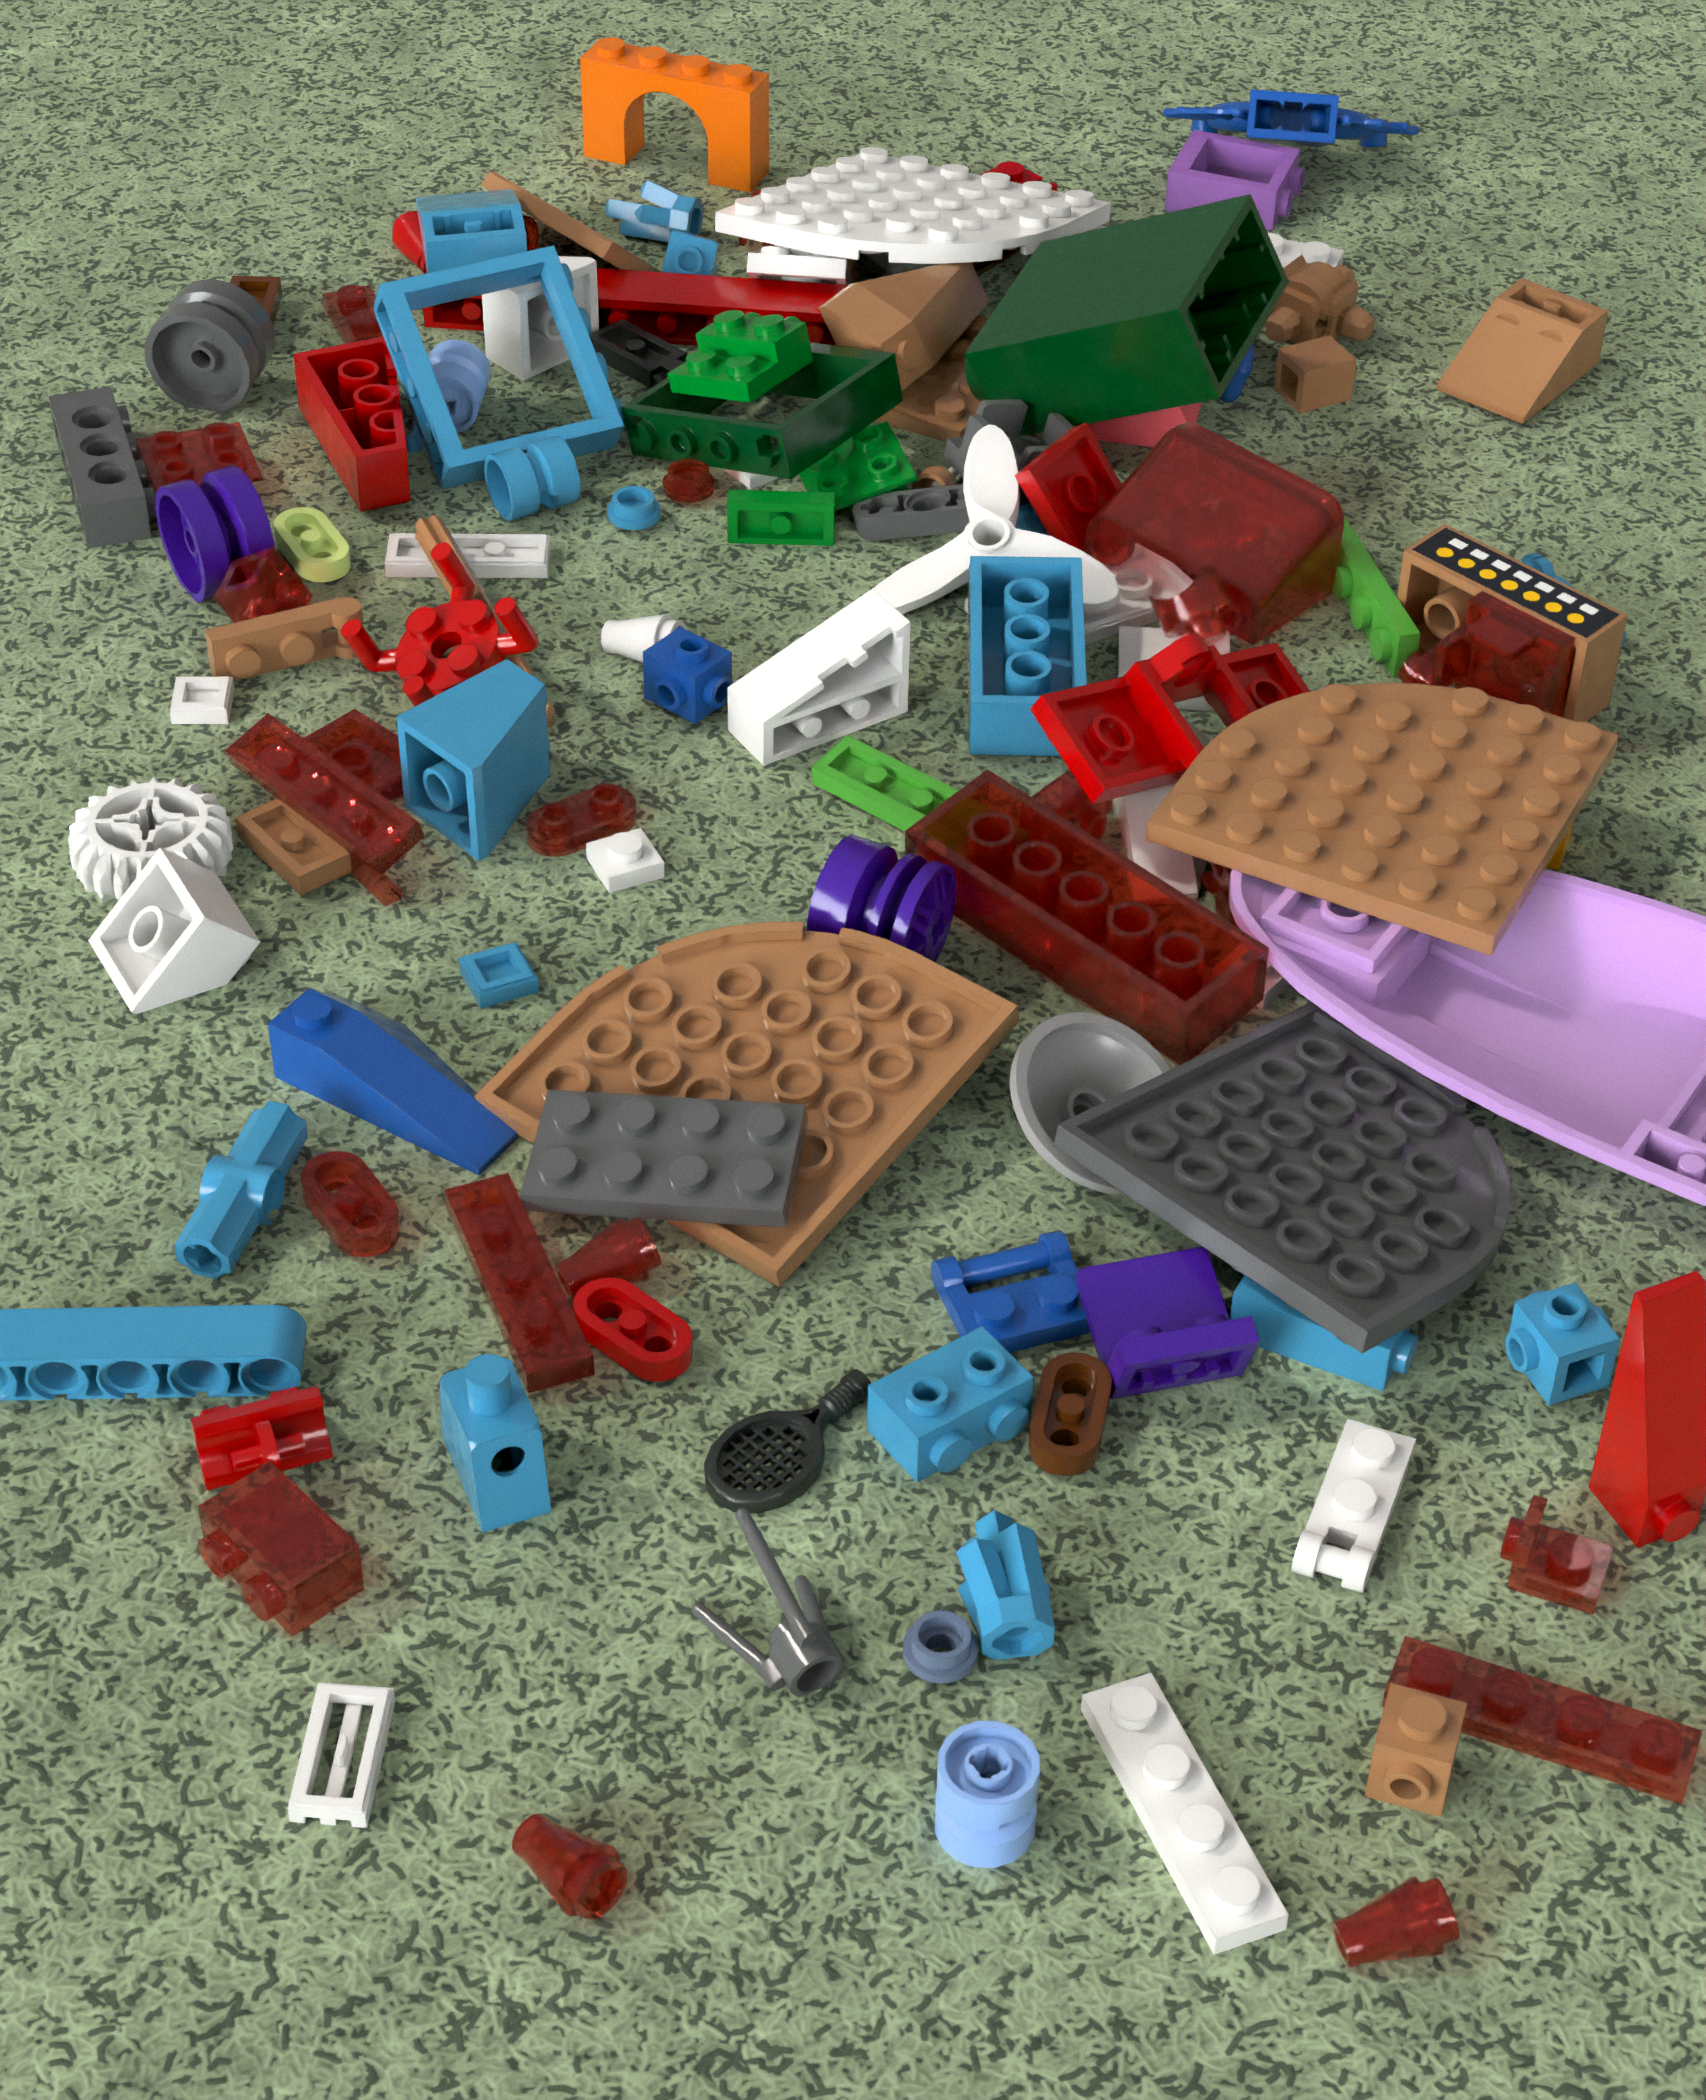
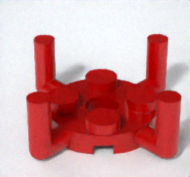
(437, 629)

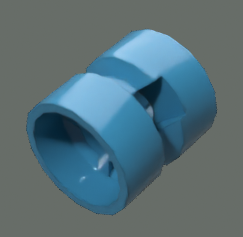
(525, 481)

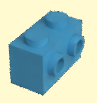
(950, 1404)

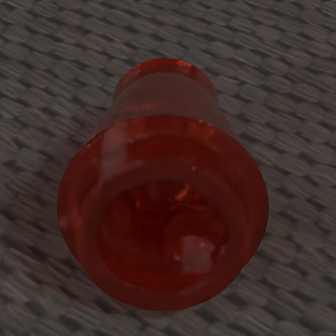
(616, 1252)
(573, 1868)
(1400, 1924)

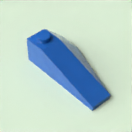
(384, 1077)

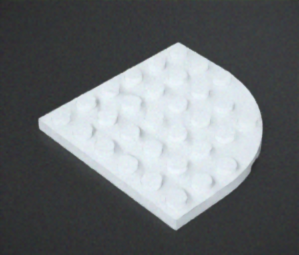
(910, 211)

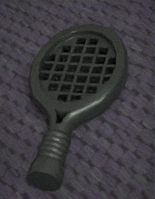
(802, 1424)

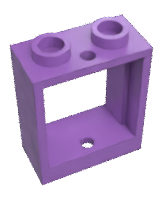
(1227, 167)

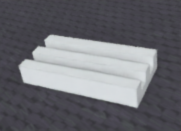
(333, 1804)

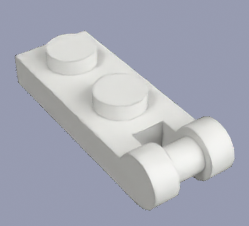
(1354, 1505)

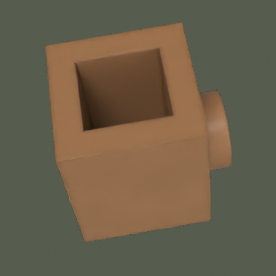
(1315, 374)
(1415, 1749)

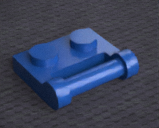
(1020, 1312)

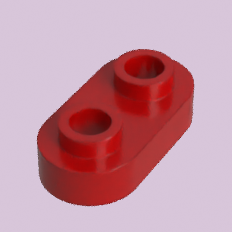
(645, 1336)

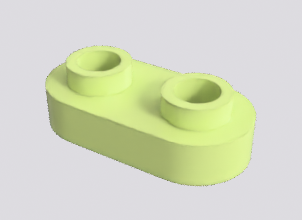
(312, 544)

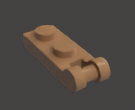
(281, 639)

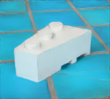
(825, 683)

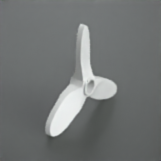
(992, 511)

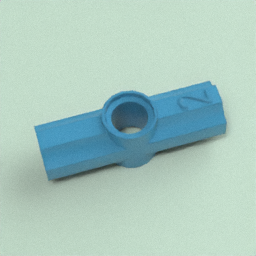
(241, 1190)

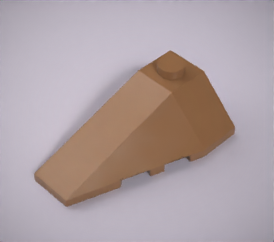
(907, 314)

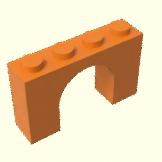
(725, 97)

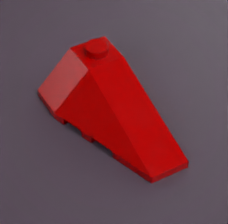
(1654, 1426)

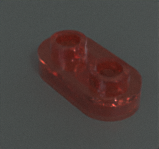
(579, 819)
(360, 1214)

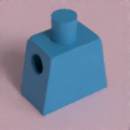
(486, 1413)

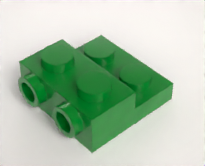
(743, 356)

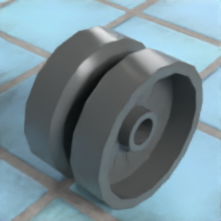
(210, 345)

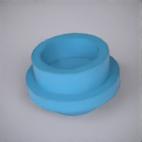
(633, 508)

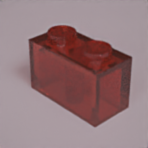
(279, 1549)

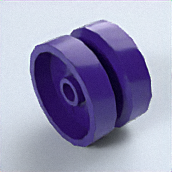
(210, 527)

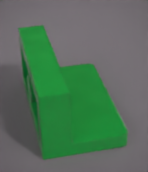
(781, 517)

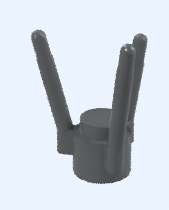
(801, 1645)

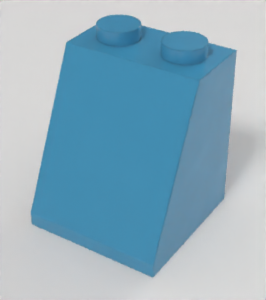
(476, 755)

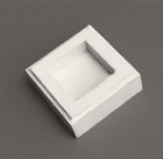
(202, 700)

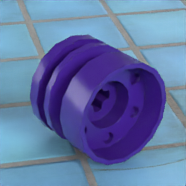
(884, 896)

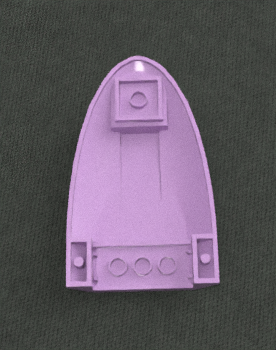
(1569, 1029)

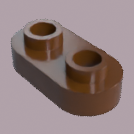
(1067, 1417)

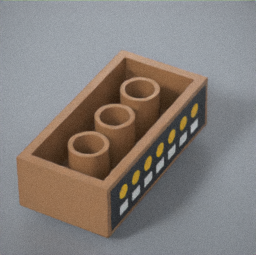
(1453, 567)

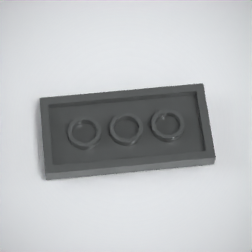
(665, 1158)

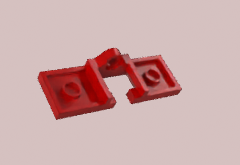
(1128, 731)

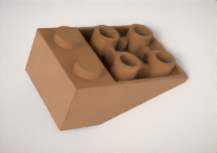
(1526, 351)

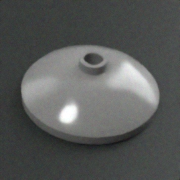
(1070, 1068)

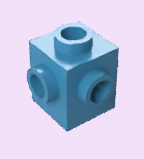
(1562, 1343)

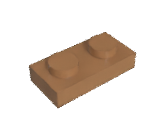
(293, 846)

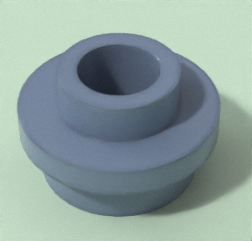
(945, 1631)

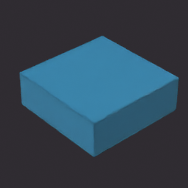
(498, 975)

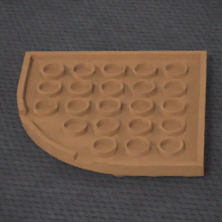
(1391, 802)
(773, 1017)

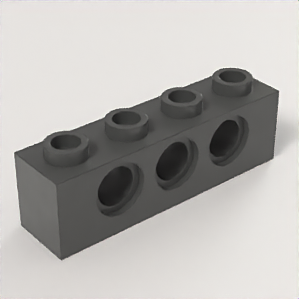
(103, 467)

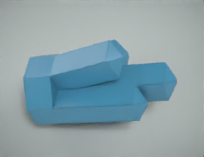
(654, 222)
(1006, 1589)

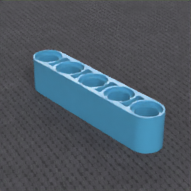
(150, 1351)

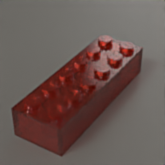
(1092, 918)

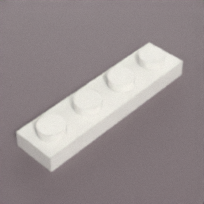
(1184, 1814)

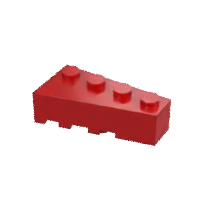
(357, 417)

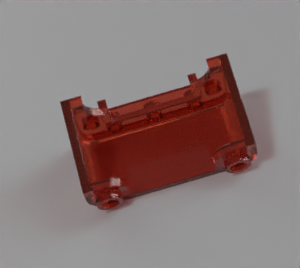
(1232, 510)

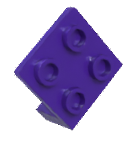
(1163, 1322)

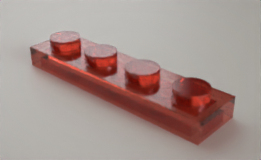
(325, 794)
(519, 1283)
(1555, 1720)

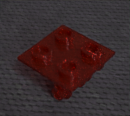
(193, 453)

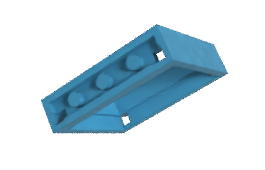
(393, 312)

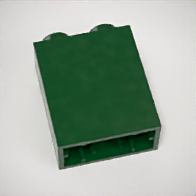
(1130, 316)

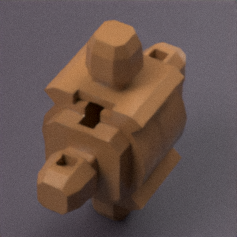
(1318, 304)

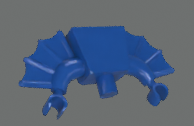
(1292, 120)

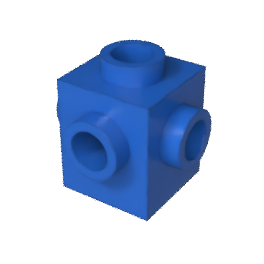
(687, 674)

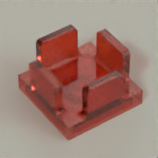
(1506, 655)

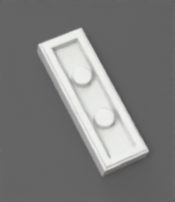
(486, 554)

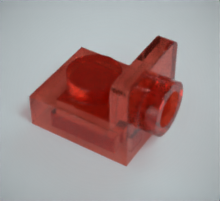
(1553, 1561)

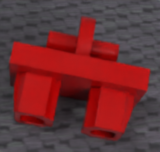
(279, 1429)

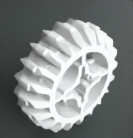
(128, 826)

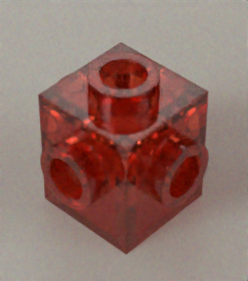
(260, 587)

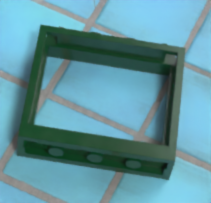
(850, 391)

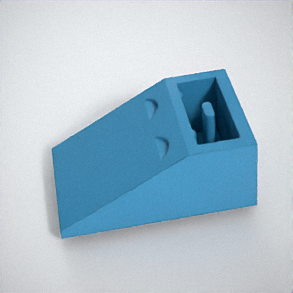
(470, 228)

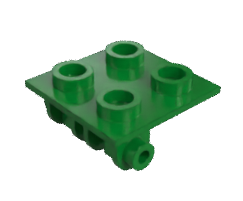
(861, 467)

